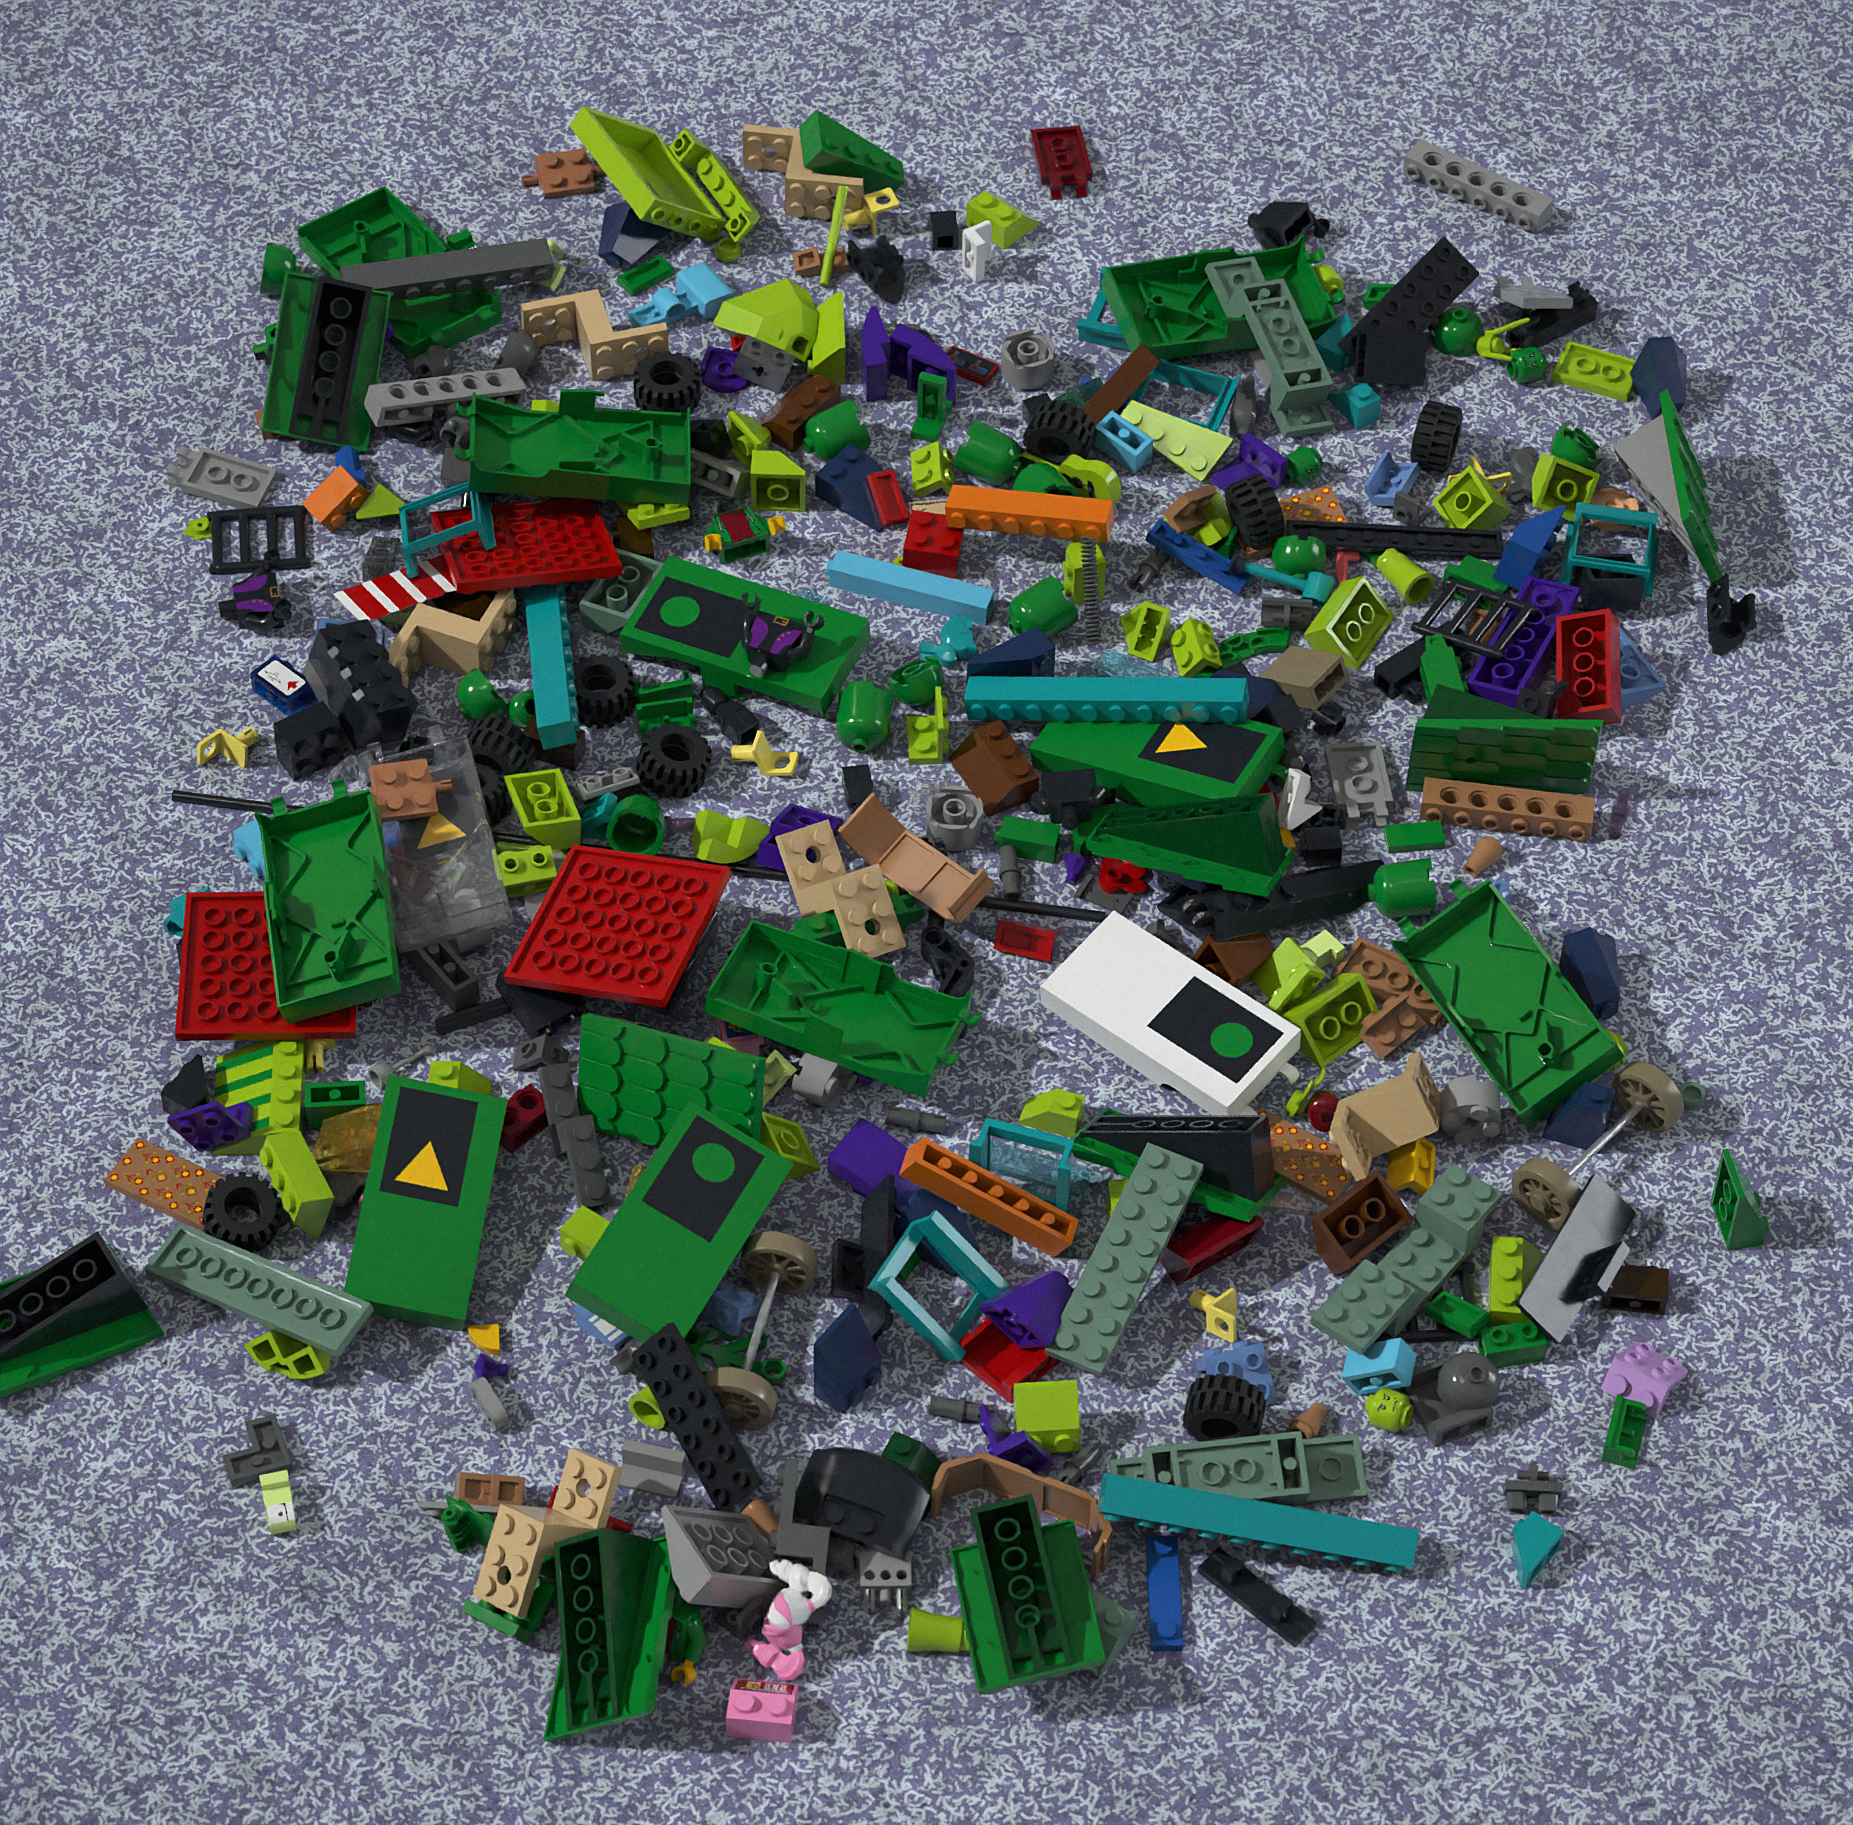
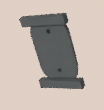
(1093, 893)

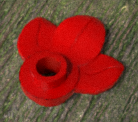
(1121, 876)

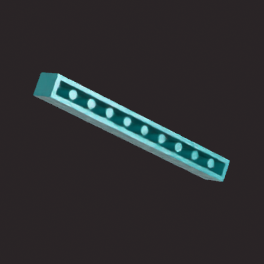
(551, 665)
(1107, 699)
(1257, 1520)

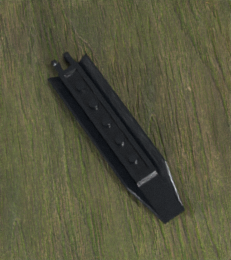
(1292, 901)

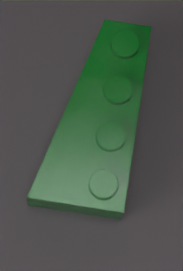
(841, 152)

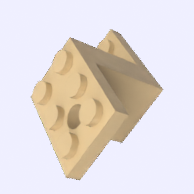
(805, 190)
(585, 318)
(454, 640)
(828, 886)
(1386, 1117)
(528, 1533)

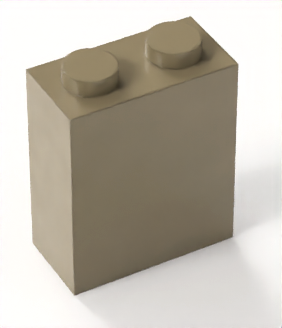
(1308, 675)

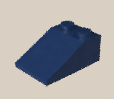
(845, 486)
(1021, 656)
(845, 1361)

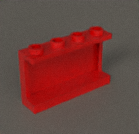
(1001, 1361)

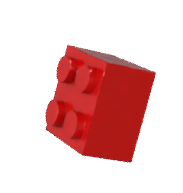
(932, 545)

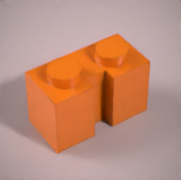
(335, 498)

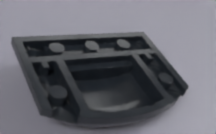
(862, 1499)

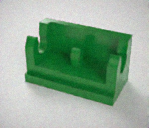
(665, 691)
(665, 711)
(1625, 1433)

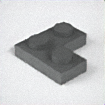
(264, 1457)

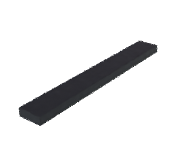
(1404, 539)

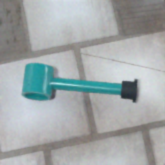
(1315, 588)

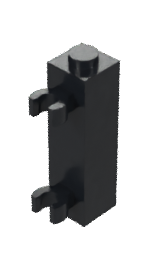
(1552, 323)
(1401, 671)

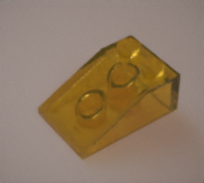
(348, 1140)

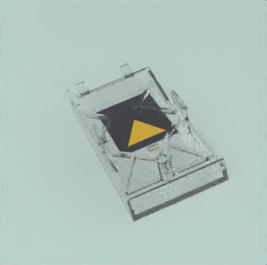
(443, 865)

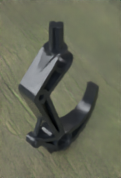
(947, 959)

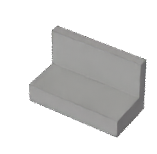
(652, 1469)

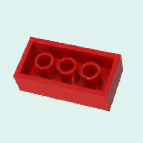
(1590, 665)

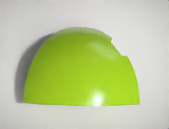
(1218, 522)
(726, 839)
(288, 1356)

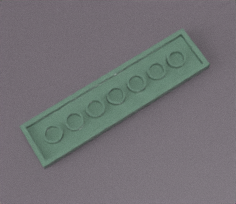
(1124, 1259)
(259, 1289)

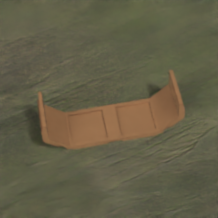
(913, 863)
(1013, 1481)

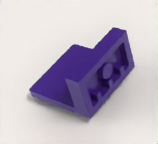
(1253, 458)
(213, 1124)
(1015, 1447)

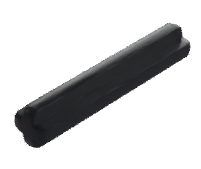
(471, 1016)

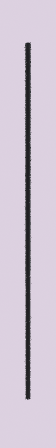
(736, 869)

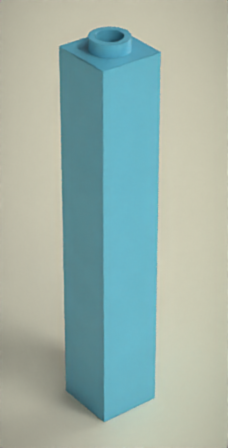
(910, 587)

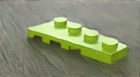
(1179, 441)

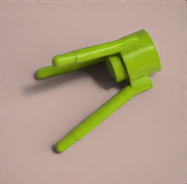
(1493, 347)

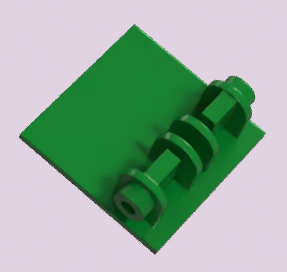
(465, 1525)

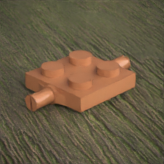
(564, 173)
(405, 789)

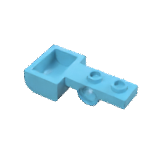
(697, 292)

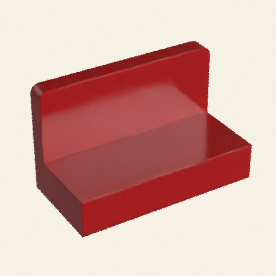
(1025, 939)

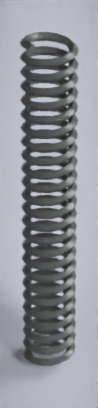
(1091, 589)

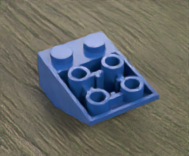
(1529, 547)

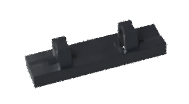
(1257, 1597)

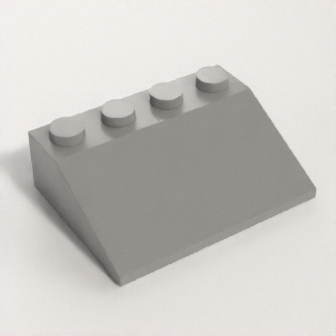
(719, 1558)

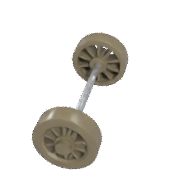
(1644, 1097)
(777, 1265)

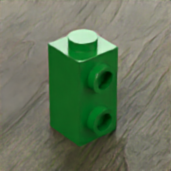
(1031, 838)
(1513, 1343)

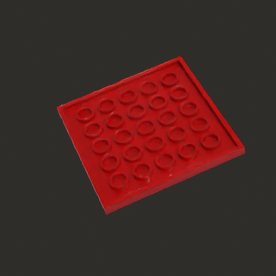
(534, 546)
(618, 925)
(230, 976)

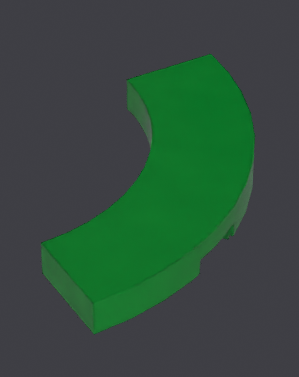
(1241, 647)

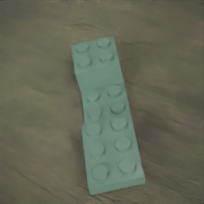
(1298, 371)
(1395, 1289)
(1257, 1468)

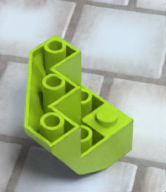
(775, 314)

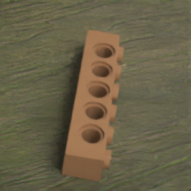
(1507, 809)

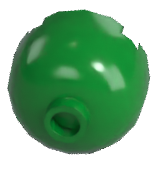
(276, 262)
(1457, 332)
(1575, 447)
(1298, 556)
(916, 682)
(478, 697)

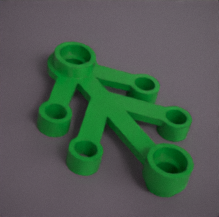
(728, 1355)

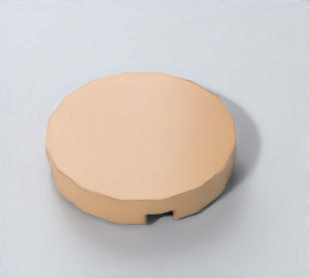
(1613, 497)

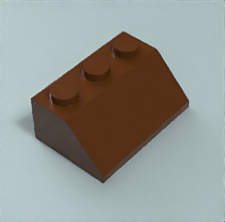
(790, 414)
(995, 768)
(1358, 1222)

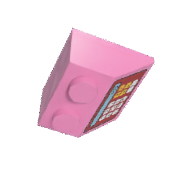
(761, 1710)

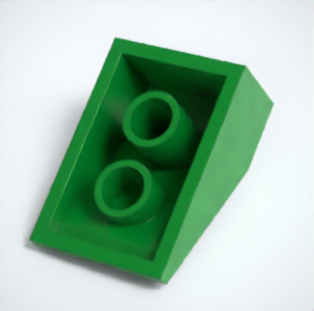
(1737, 1206)

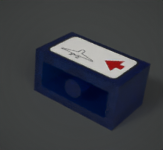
(282, 686)

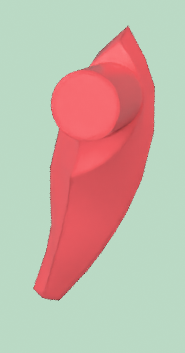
(1341, 563)

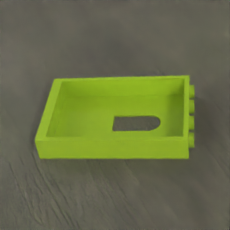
(638, 157)

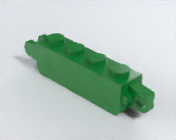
(1440, 666)
(825, 927)

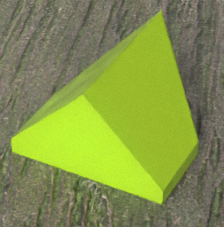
(380, 504)
(1146, 629)

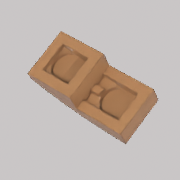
(810, 262)
(490, 1489)

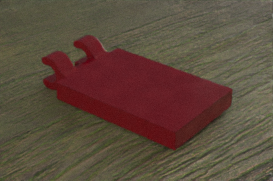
(1062, 159)

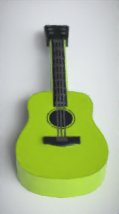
(1089, 477)

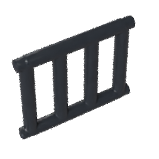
(243, 516)
(1473, 642)
(1443, 1333)

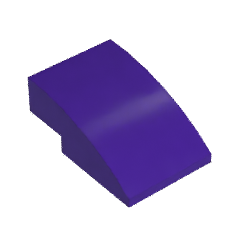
(915, 354)
(875, 357)
(791, 819)
(865, 1160)

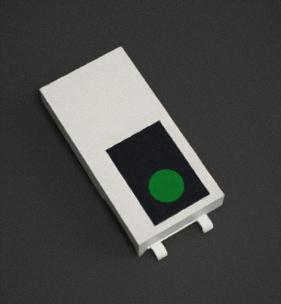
(1171, 1018)

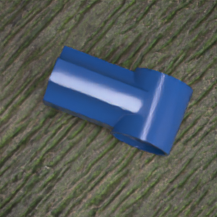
(349, 459)

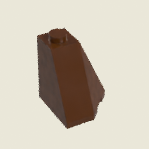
(1235, 958)

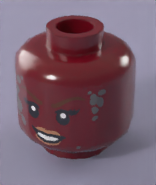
(1322, 1109)

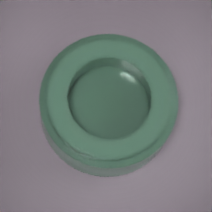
(1693, 1095)

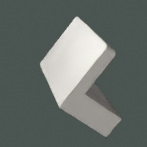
(976, 249)

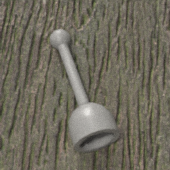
(379, 1073)

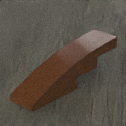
(1121, 384)

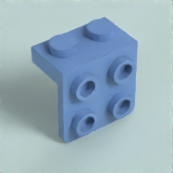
(1243, 1361)

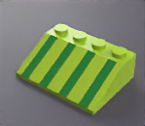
(271, 1081)

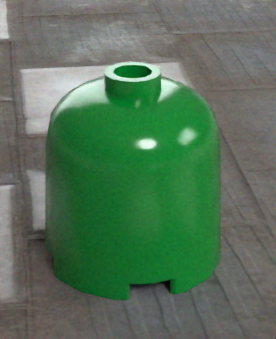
(834, 430)
(989, 455)
(1043, 479)
(1042, 607)
(864, 716)
(635, 834)
(1404, 889)

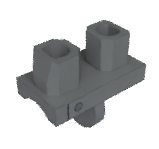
(1286, 612)
(1519, 1490)

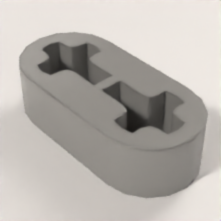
(488, 1403)

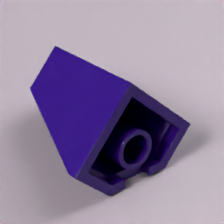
(1031, 1309)

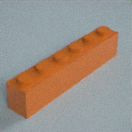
(1029, 513)
(988, 1197)

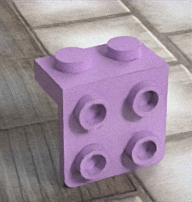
(1643, 1376)

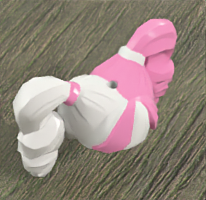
(786, 1618)

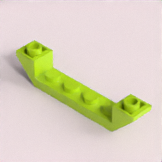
(718, 181)

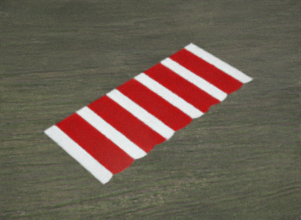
(396, 591)

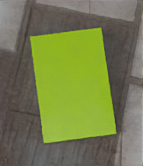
(1594, 371)

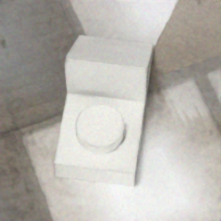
(1293, 806)

